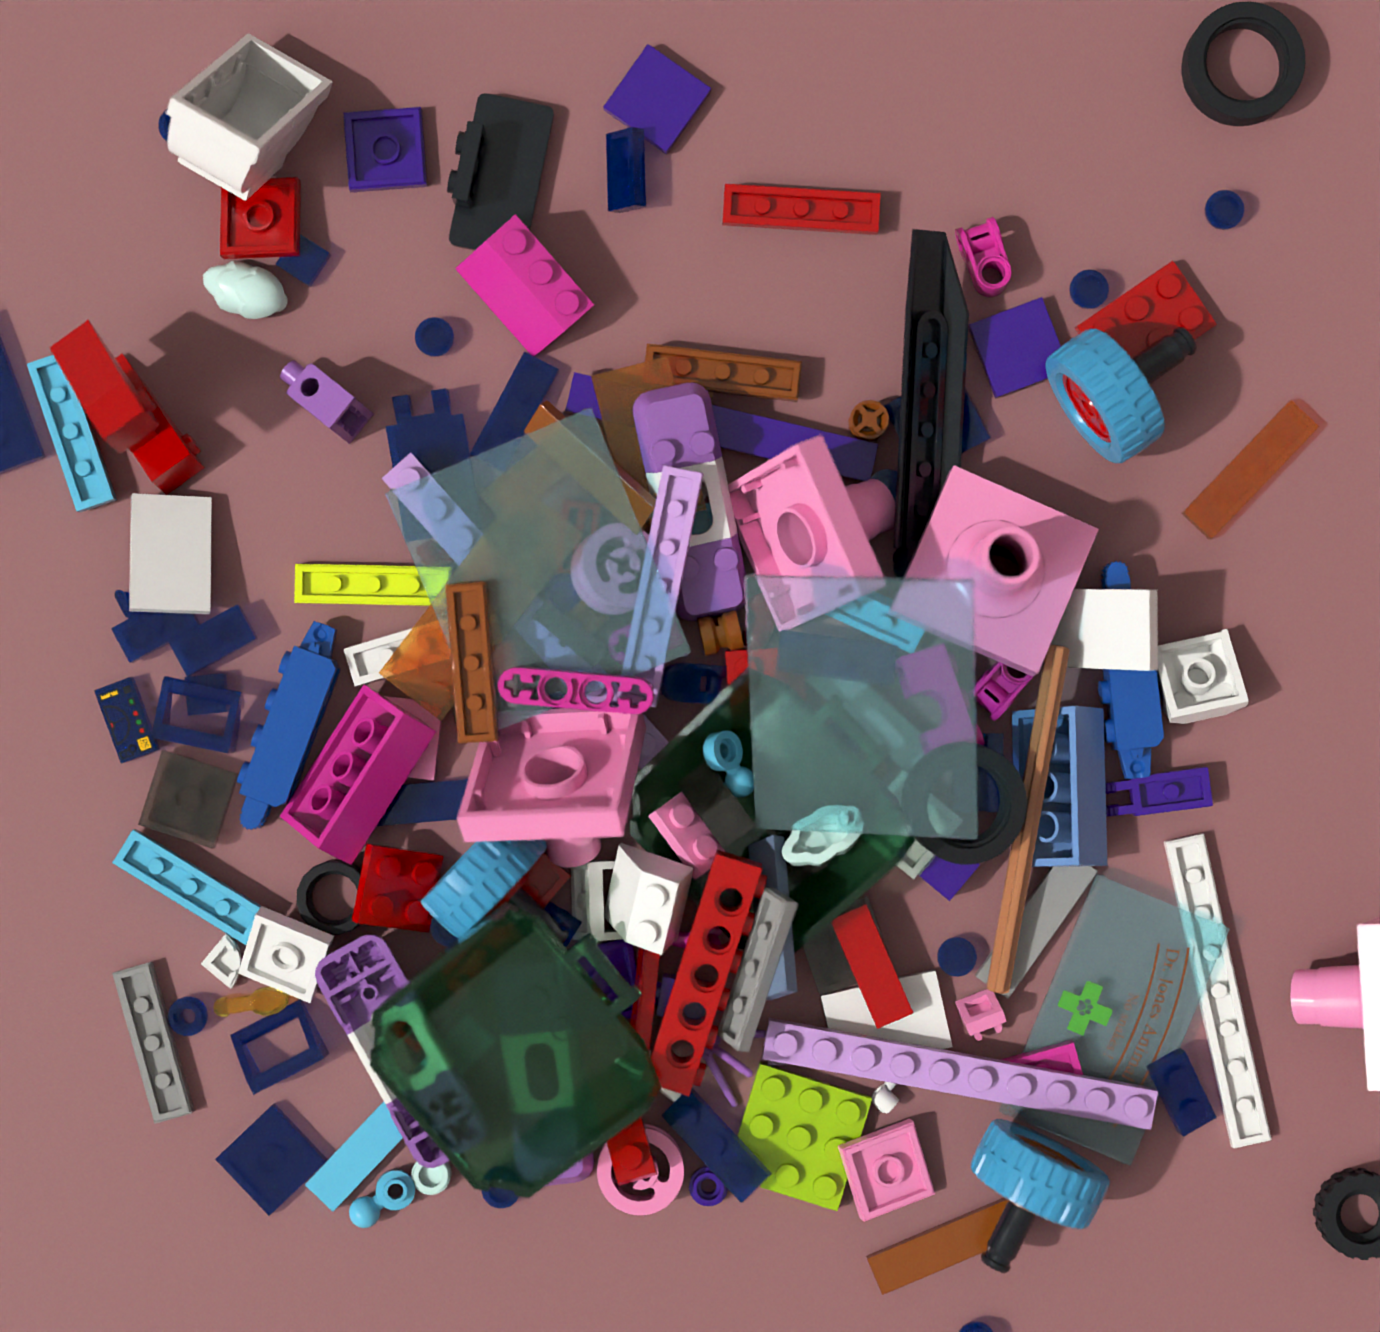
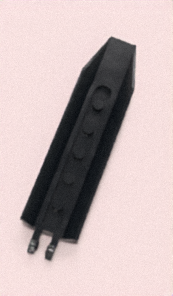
(930, 388)

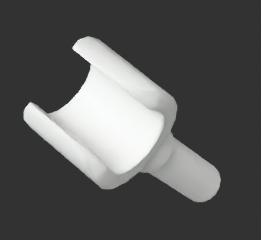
(884, 1098)

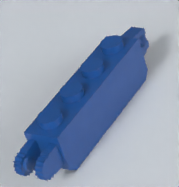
(1131, 701)
(290, 727)

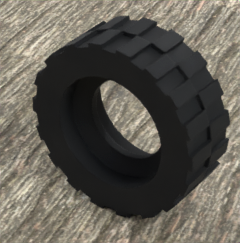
(1328, 1213)

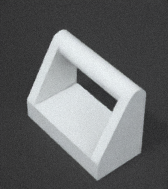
(588, 899)

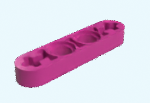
(576, 685)

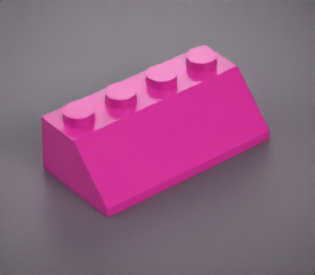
(357, 775)

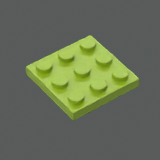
(796, 1133)

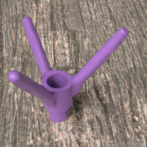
(731, 1060)

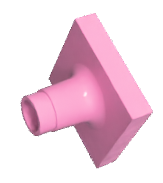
(805, 521)
(1015, 614)
(555, 780)
(1346, 996)

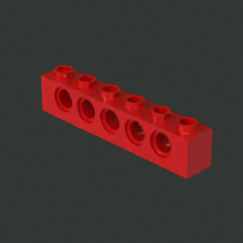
(726, 872)

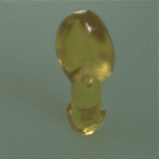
(263, 1001)

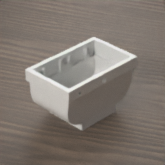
(244, 115)

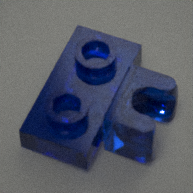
(148, 630)

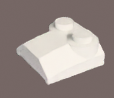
(1200, 678)

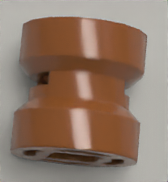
(720, 632)

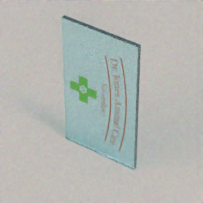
(1122, 999)

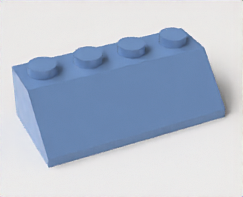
(1074, 801)

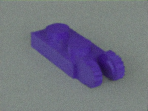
(1163, 792)

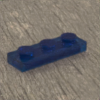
(716, 1145)

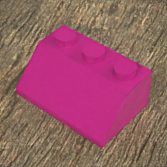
(524, 286)

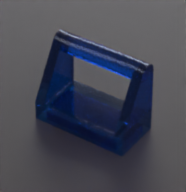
(194, 737)
(263, 1079)

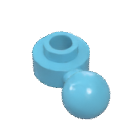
(724, 753)
(366, 1210)

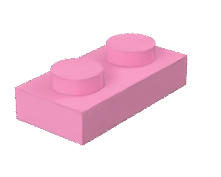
(686, 834)

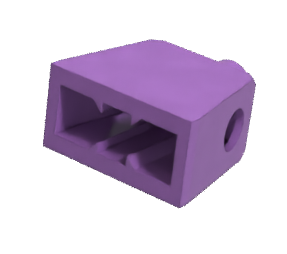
(325, 399)

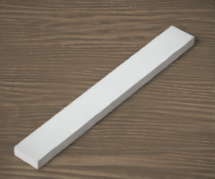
(1220, 1000)

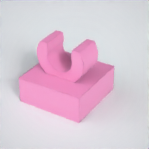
(981, 1013)

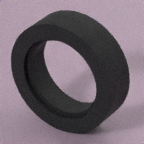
(1269, 24)
(1004, 827)

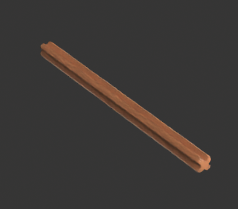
(1024, 845)

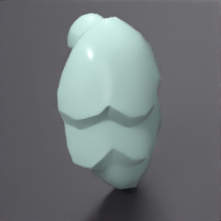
(245, 289)
(816, 846)

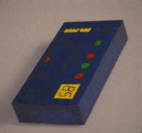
(126, 719)

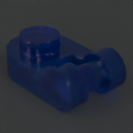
(683, 682)

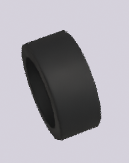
(305, 895)

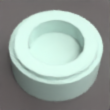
(431, 1180)

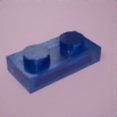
(626, 170)
(213, 640)
(1181, 1091)

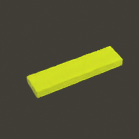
(359, 585)

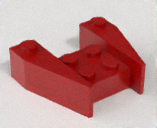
(126, 408)

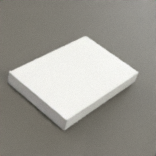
(170, 554)
(1110, 629)
(927, 1025)

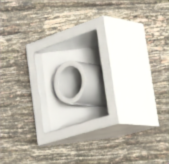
(647, 898)

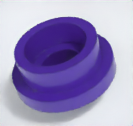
(702, 1197)

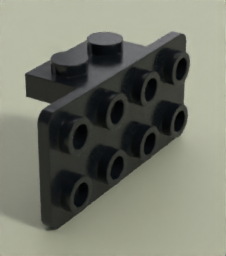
(498, 167)

